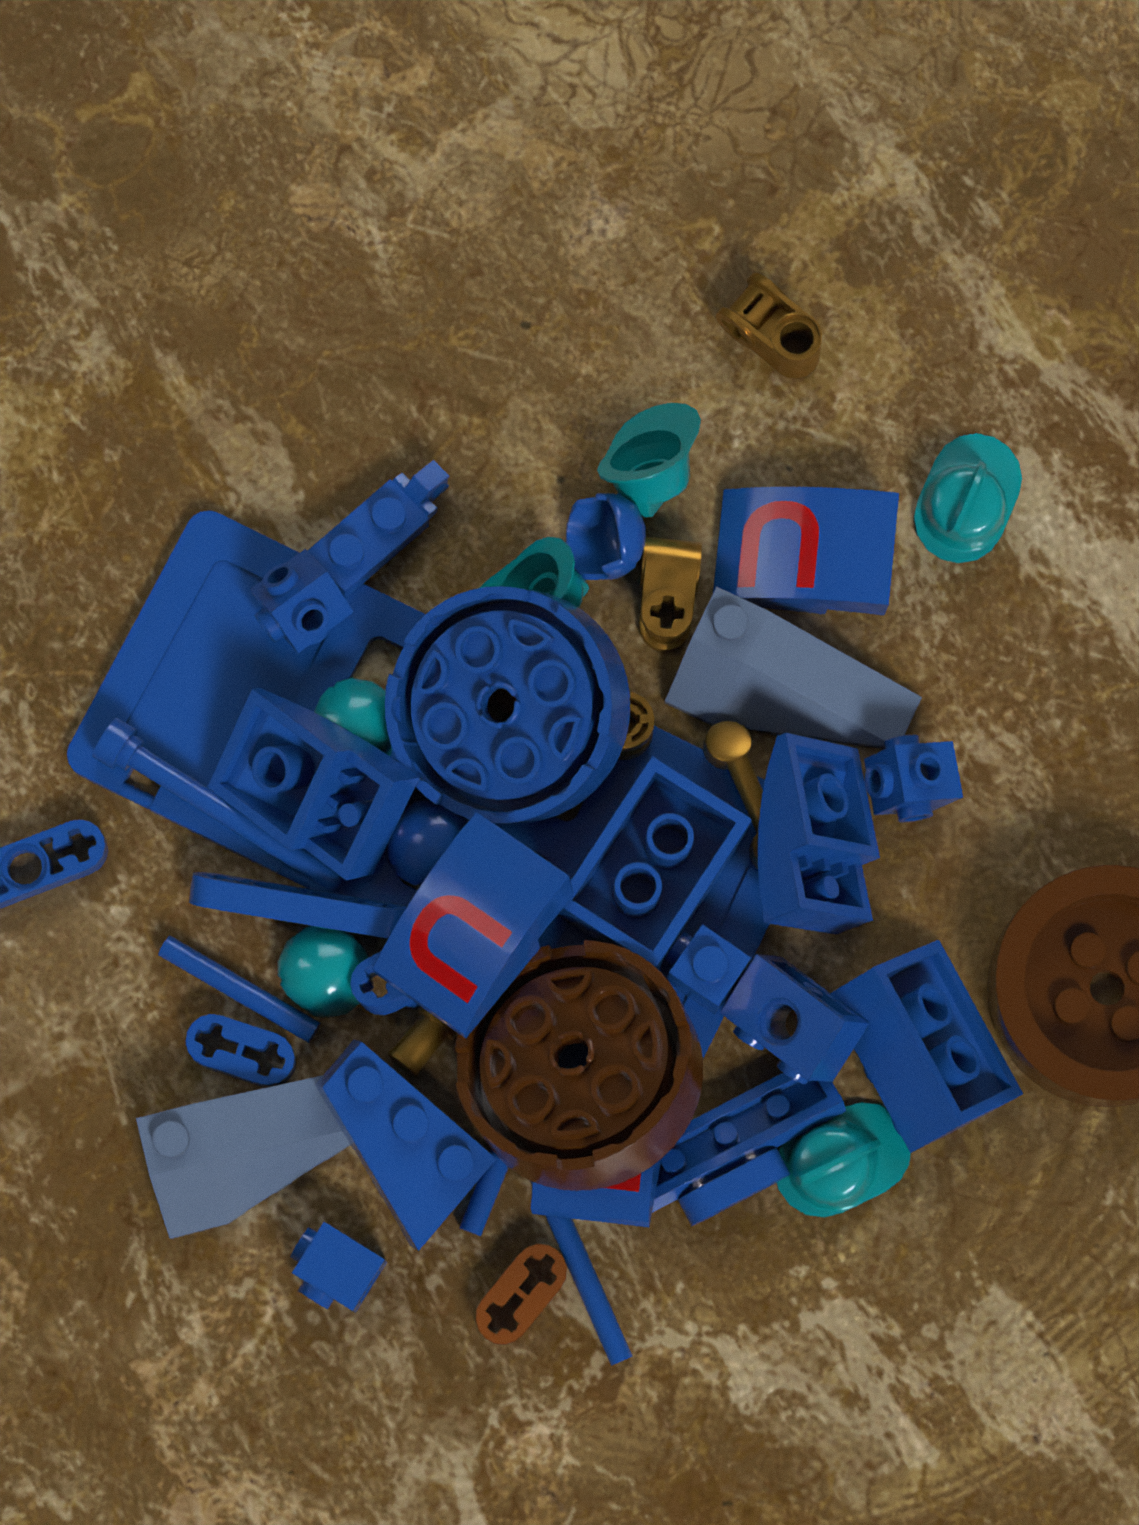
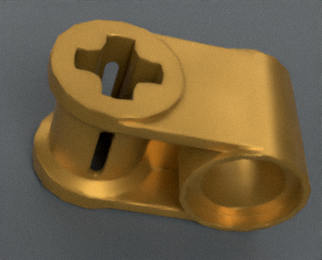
(765, 319)
(668, 584)

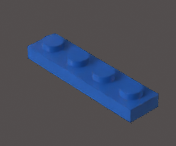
(742, 1131)

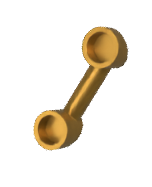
(727, 749)

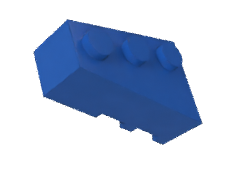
(404, 1141)

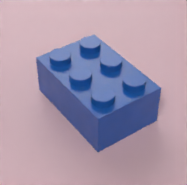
(654, 863)

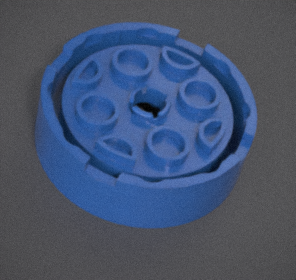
(565, 716)

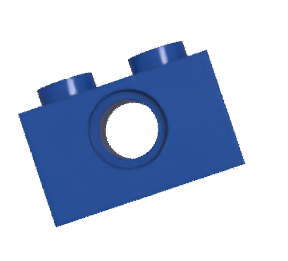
(825, 1025)

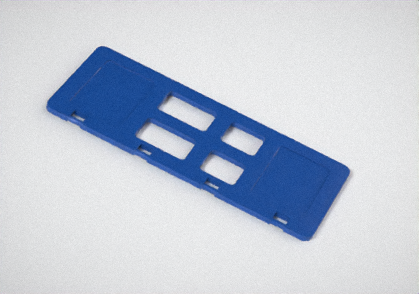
(204, 651)

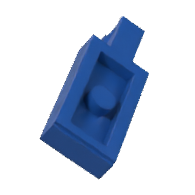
(380, 527)

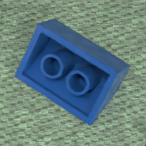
(927, 1046)

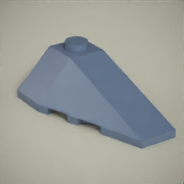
(783, 680)
(235, 1151)

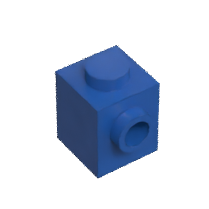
(705, 967)
(335, 1267)

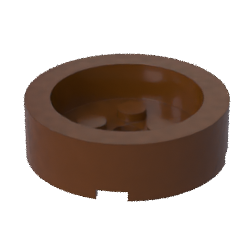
(1042, 986)
(592, 1120)

